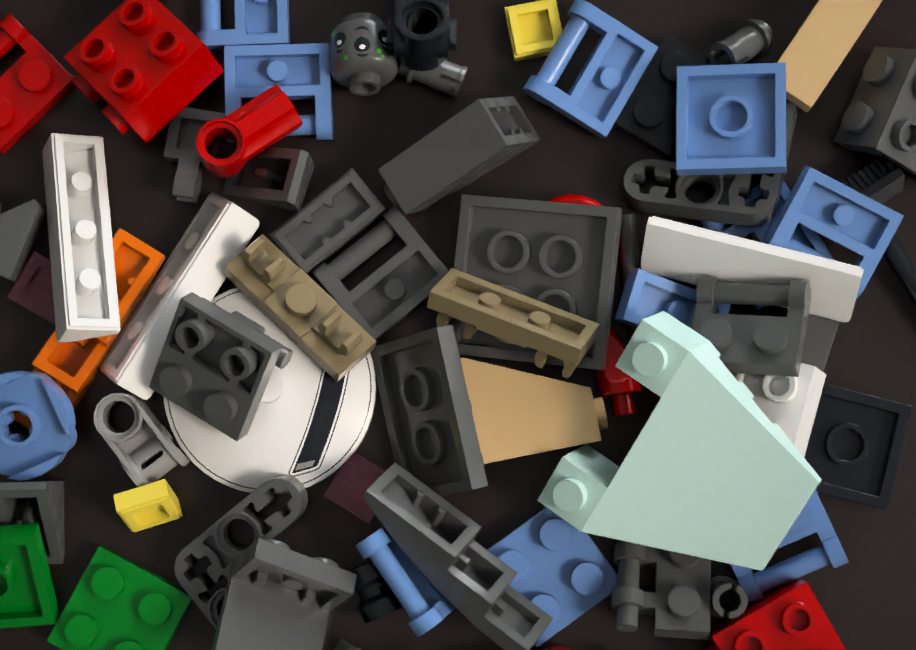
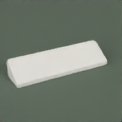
(80, 238)
(690, 251)
(194, 266)

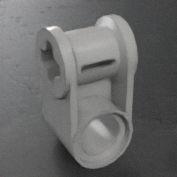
(140, 442)

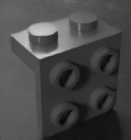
(884, 109)
(279, 599)

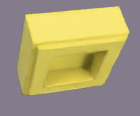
(532, 28)
(148, 505)

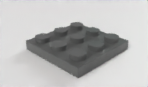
(544, 252)

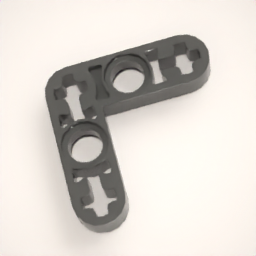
(728, 200)
(221, 551)

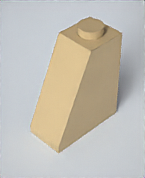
(529, 412)

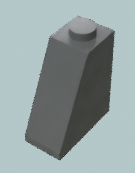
(457, 153)

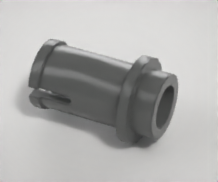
(750, 41)
(434, 78)
(737, 602)

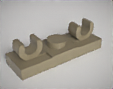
(299, 307)
(513, 319)

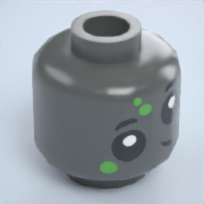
(360, 54)

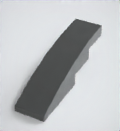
(444, 550)

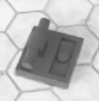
(217, 364)

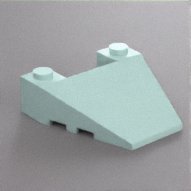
(704, 469)

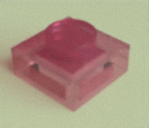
(35, 287)
(351, 484)

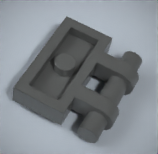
(679, 597)

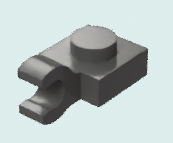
(182, 148)

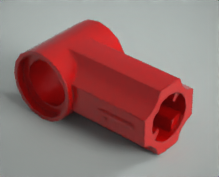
(251, 127)

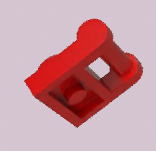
(28, 85)

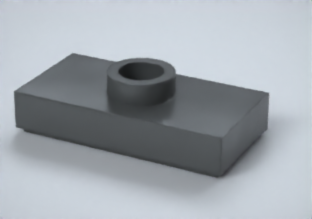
(328, 222)

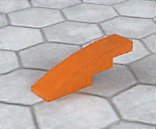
(78, 362)

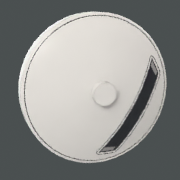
(301, 425)

